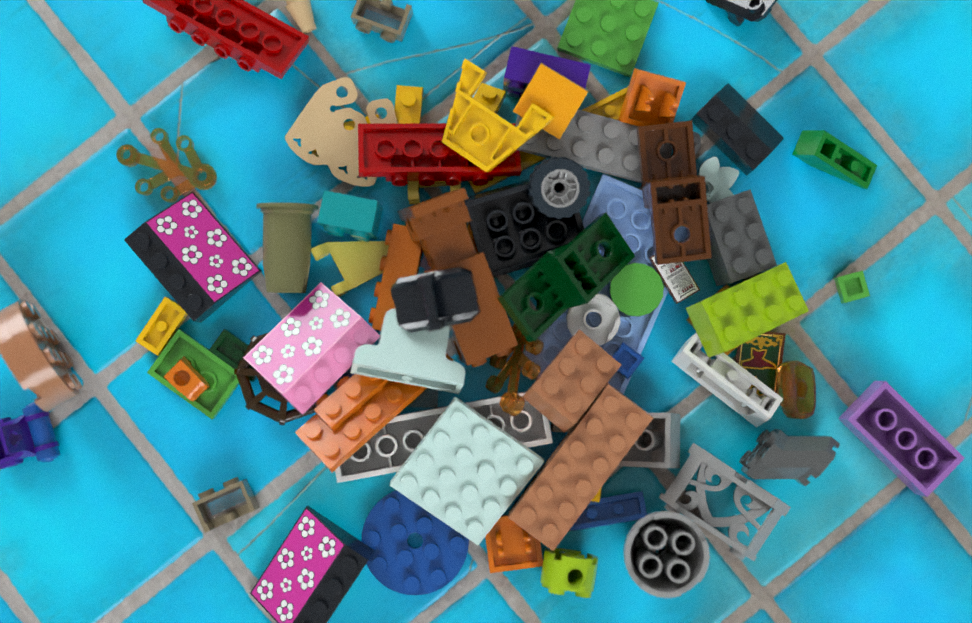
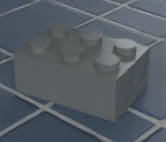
(737, 239)

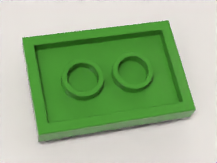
(214, 370)

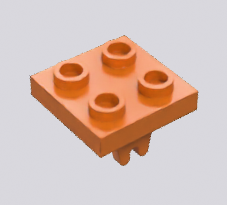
(651, 99)
(511, 547)

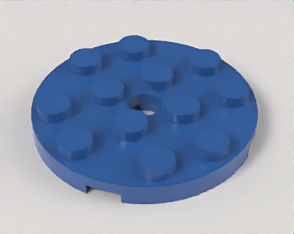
(406, 567)

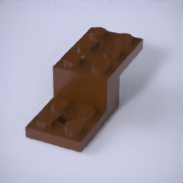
(674, 192)

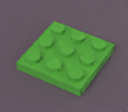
(608, 32)

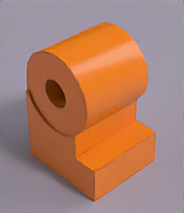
(186, 379)

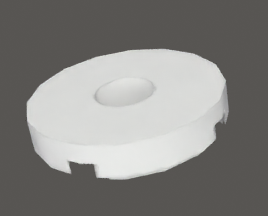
(609, 319)

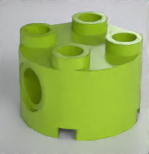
(569, 571)

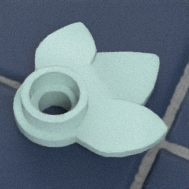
(717, 179)

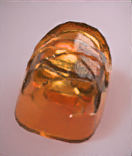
(797, 388)

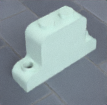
(410, 358)

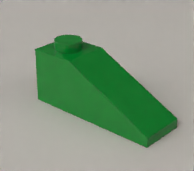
(834, 157)

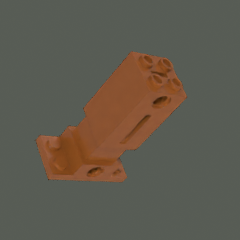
(447, 244)

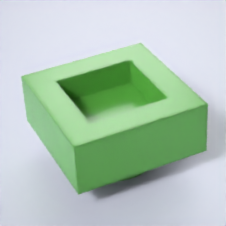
(852, 287)

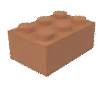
(572, 381)

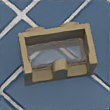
(382, 18)
(225, 505)

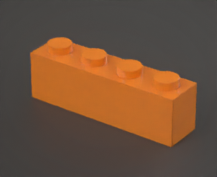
(401, 261)

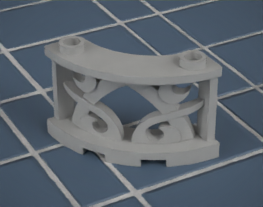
(760, 501)

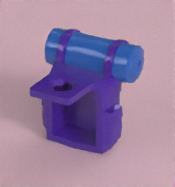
(27, 437)

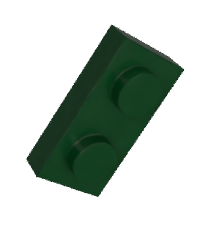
(230, 350)

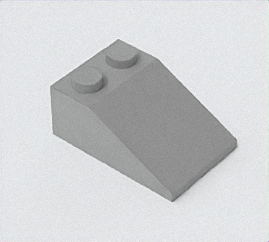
(657, 444)

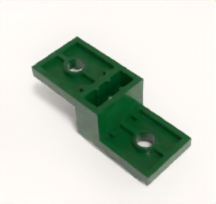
(566, 277)

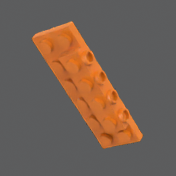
(354, 416)

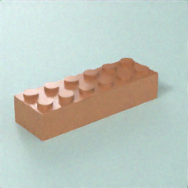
(579, 466)

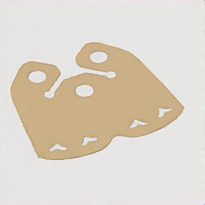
(326, 133)

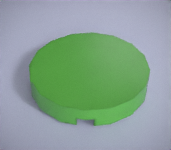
(636, 289)

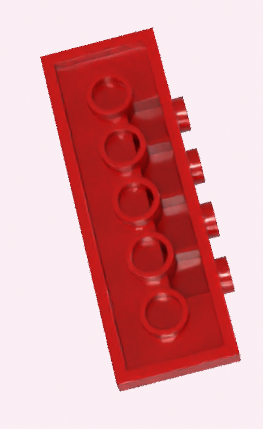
(236, 32)
(417, 154)

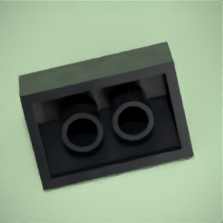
(737, 129)

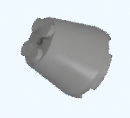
(677, 565)

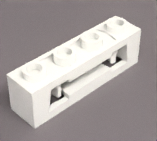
(728, 382)

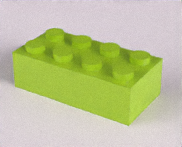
(747, 310)

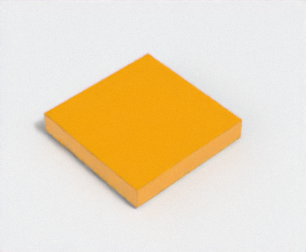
(553, 95)

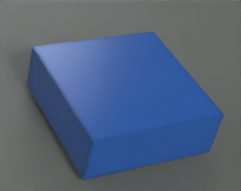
(628, 359)

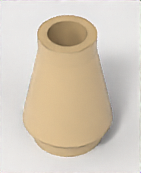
(302, 14)

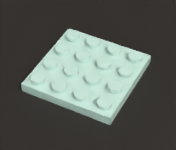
(466, 471)

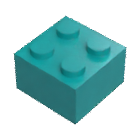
(350, 215)

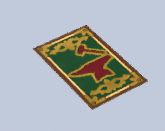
(761, 357)

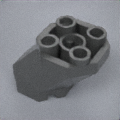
(788, 456)

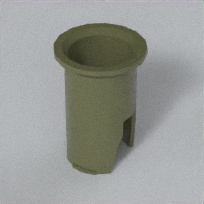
(286, 245)

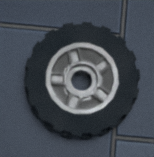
(566, 201)

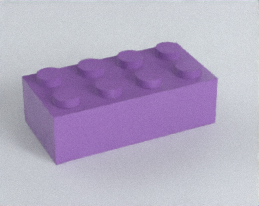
(901, 438)

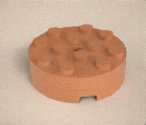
(34, 356)

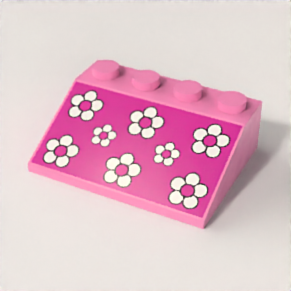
(311, 347)

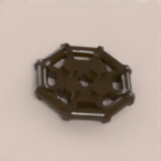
(253, 402)

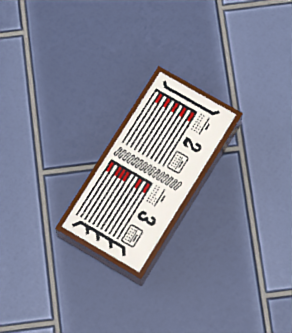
(676, 279)

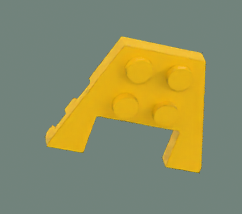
(481, 133)

